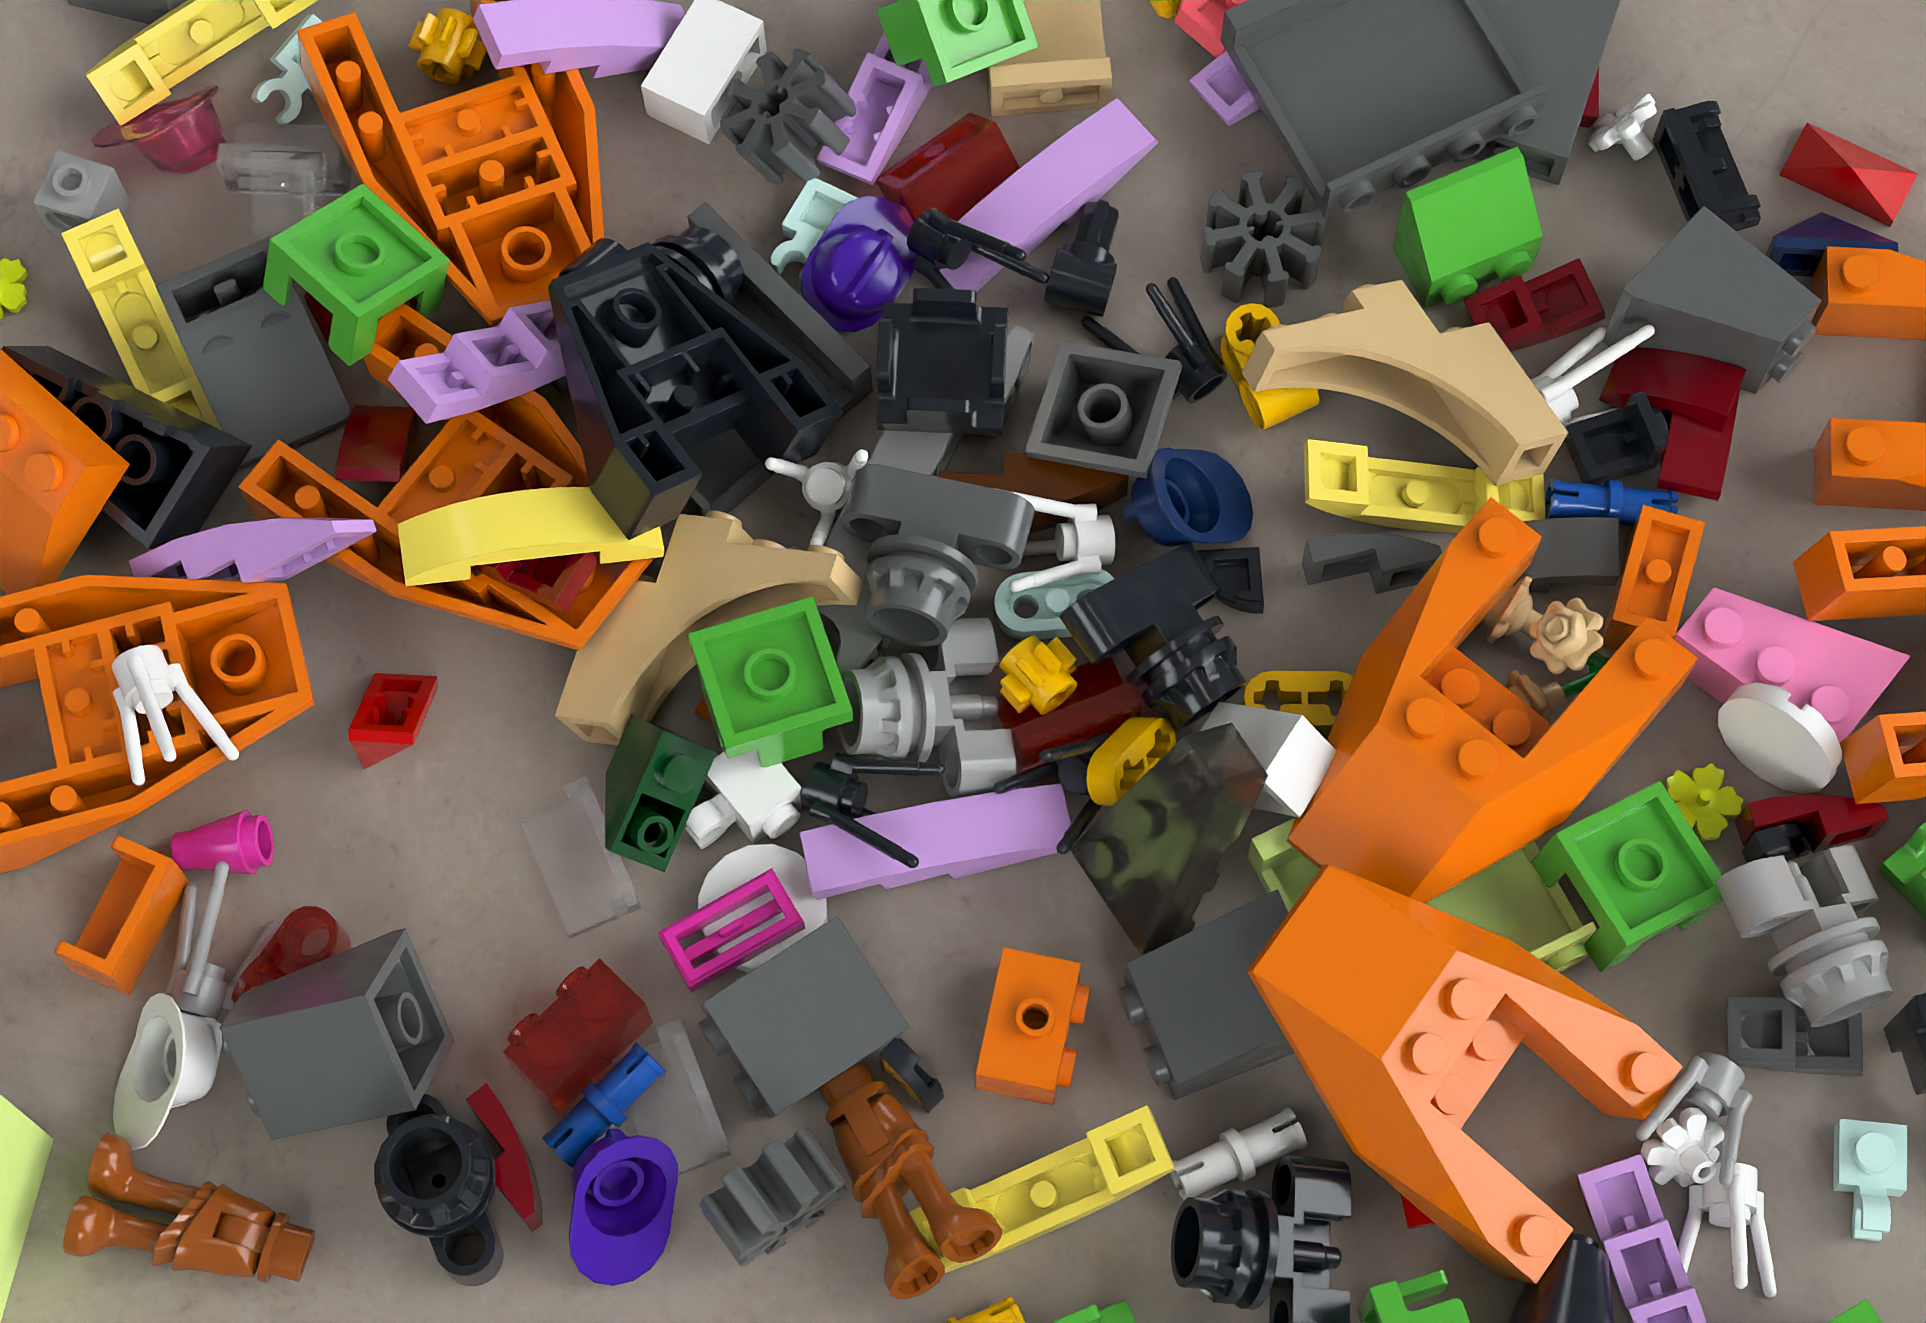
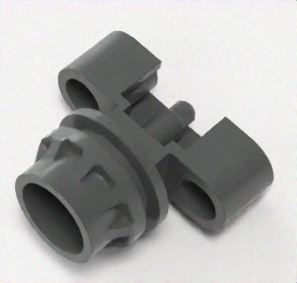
(926, 546)

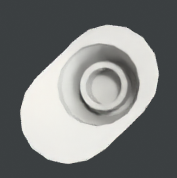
(166, 1068)

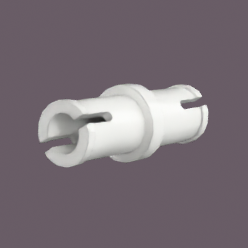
(1238, 1154)

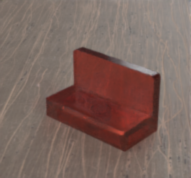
(951, 169)
(1094, 707)

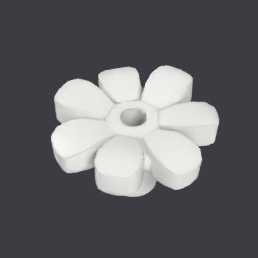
(1625, 127)
(1685, 1149)

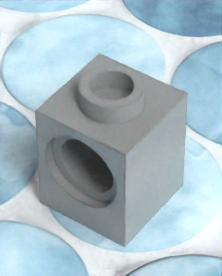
(77, 192)

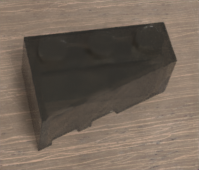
(1168, 833)

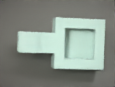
(1872, 1165)

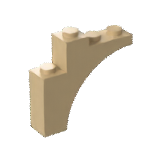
(1451, 380)
(706, 579)

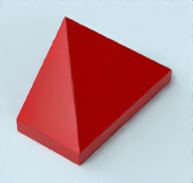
(1848, 174)
(390, 715)

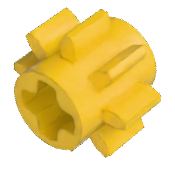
(448, 46)
(1038, 674)

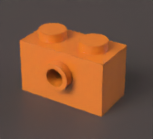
(1030, 1026)

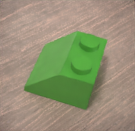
(1469, 229)

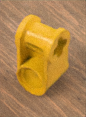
(1267, 406)

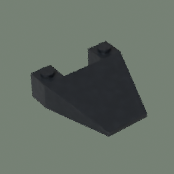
(668, 366)

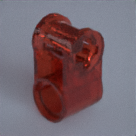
(284, 950)

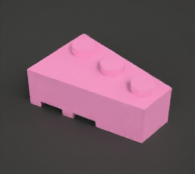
(1818, 665)

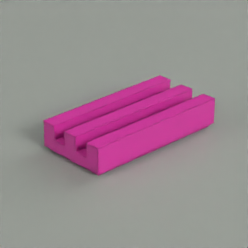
(741, 952)

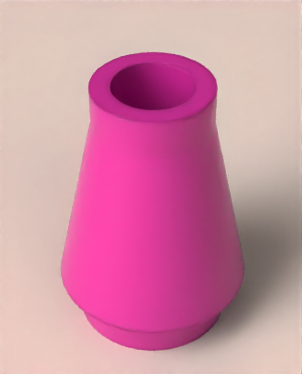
(238, 840)

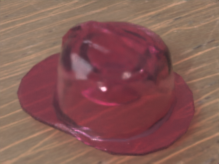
(173, 134)

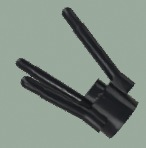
(948, 243)
(1200, 363)
(1071, 765)
(839, 797)

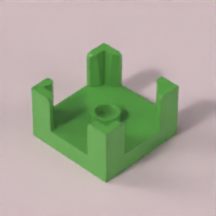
(358, 265)
(1634, 871)

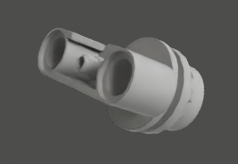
(939, 700)
(1816, 930)

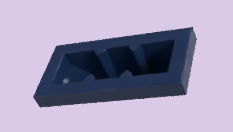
(1802, 246)

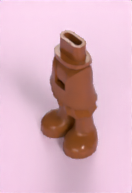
(885, 1160)
(212, 1226)

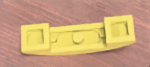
(178, 46)
(136, 314)
(1407, 493)
(515, 528)
(1067, 1183)

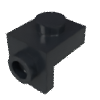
(1618, 441)

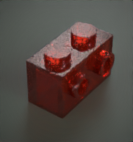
(576, 1034)

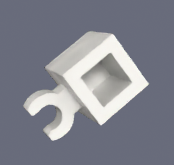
(750, 795)

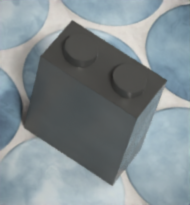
(801, 1018)

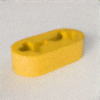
(1301, 688)
(1127, 757)

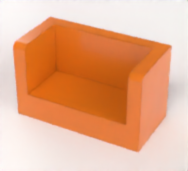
(1653, 574)
(127, 918)

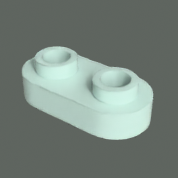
(1049, 601)

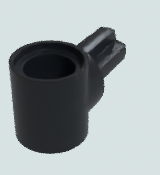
(1085, 268)

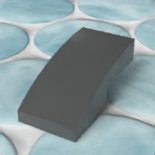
(1574, 552)
(1390, 559)
(1778, 1037)

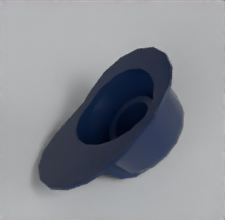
(1190, 499)

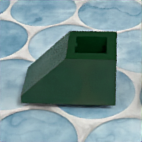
(652, 791)

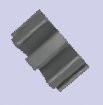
(788, 116)
(1262, 239)
(773, 1196)

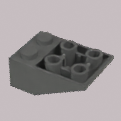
(253, 354)

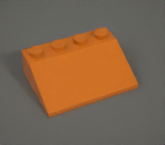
(50, 480)

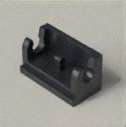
(1703, 166)

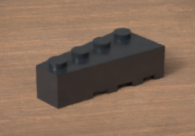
(174, 458)

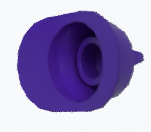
(859, 263)
(621, 1206)

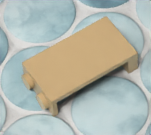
(1065, 69)

